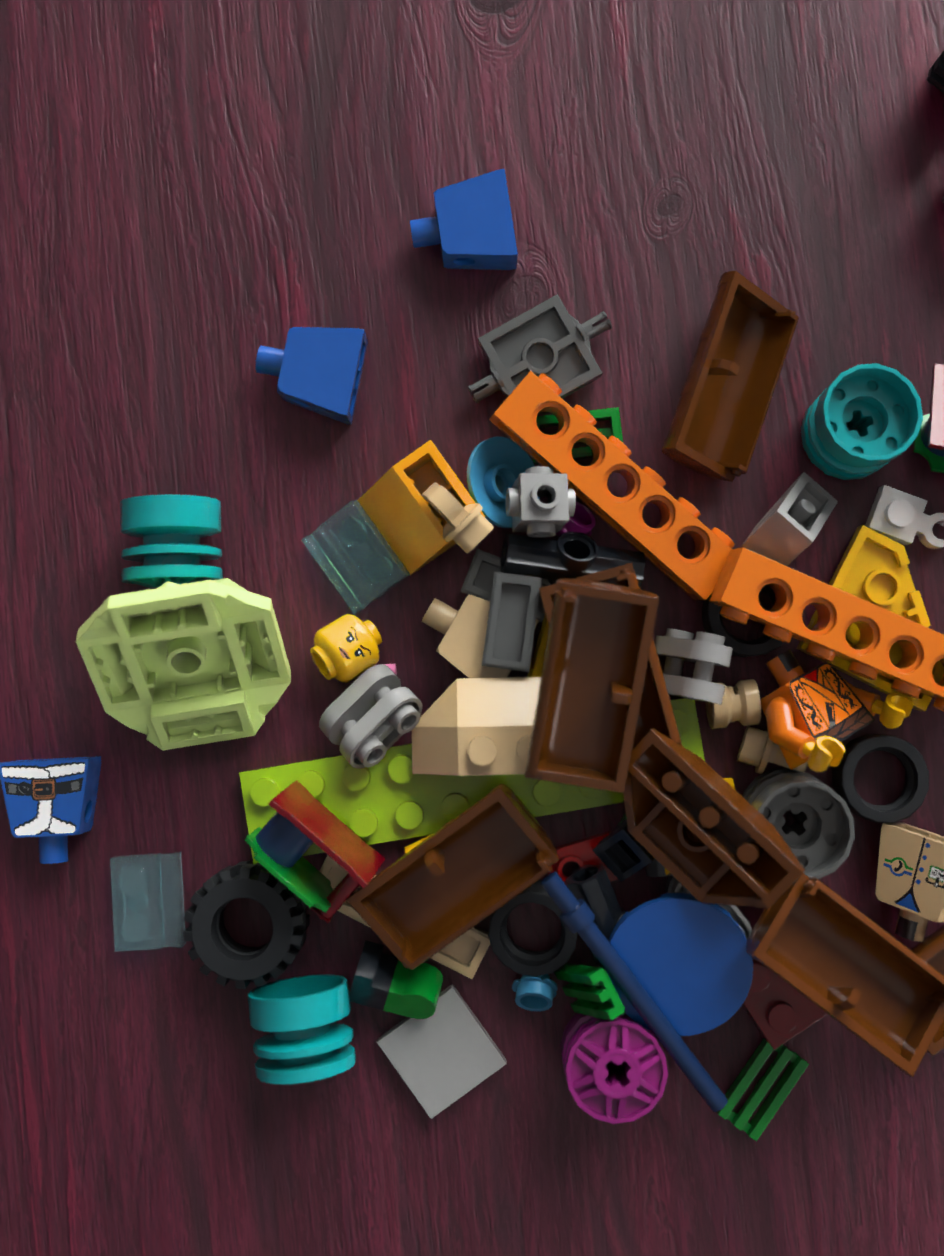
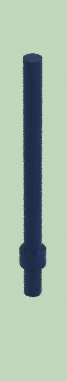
(579, 920)

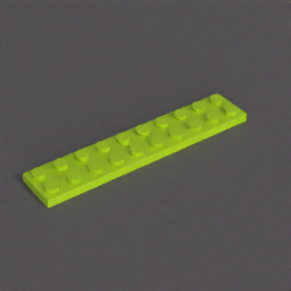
(394, 804)

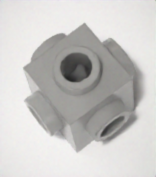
(529, 513)

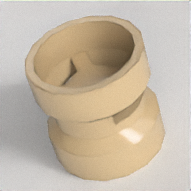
(738, 704)

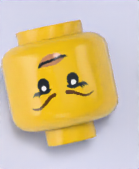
(346, 648)

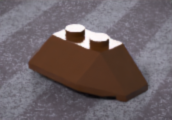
(704, 828)

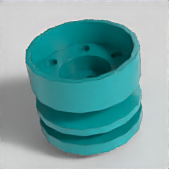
(877, 404)
(171, 539)
(302, 1037)

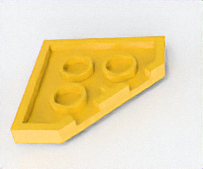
(879, 573)

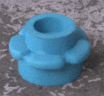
(535, 992)

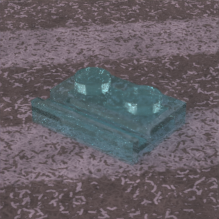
(355, 556)
(147, 901)

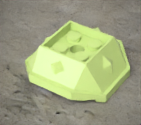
(187, 661)

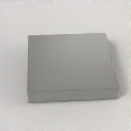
(443, 1053)

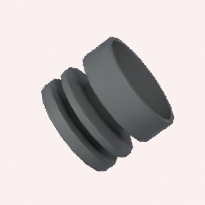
(822, 818)

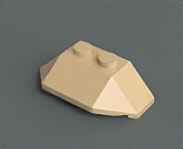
(477, 728)

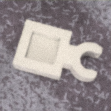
(902, 517)

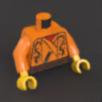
(821, 710)

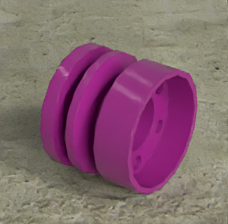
(603, 1093)

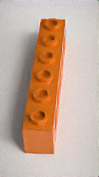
(517, 420)
(879, 628)

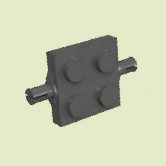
(541, 342)

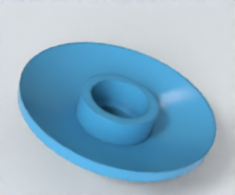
(491, 471)

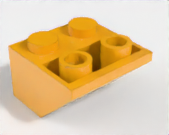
(404, 516)

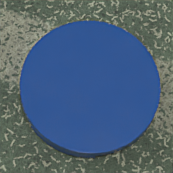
(686, 960)

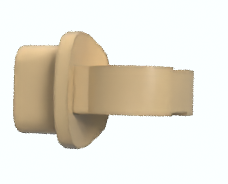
(464, 523)
(758, 750)

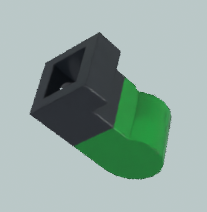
(622, 852)
(390, 987)

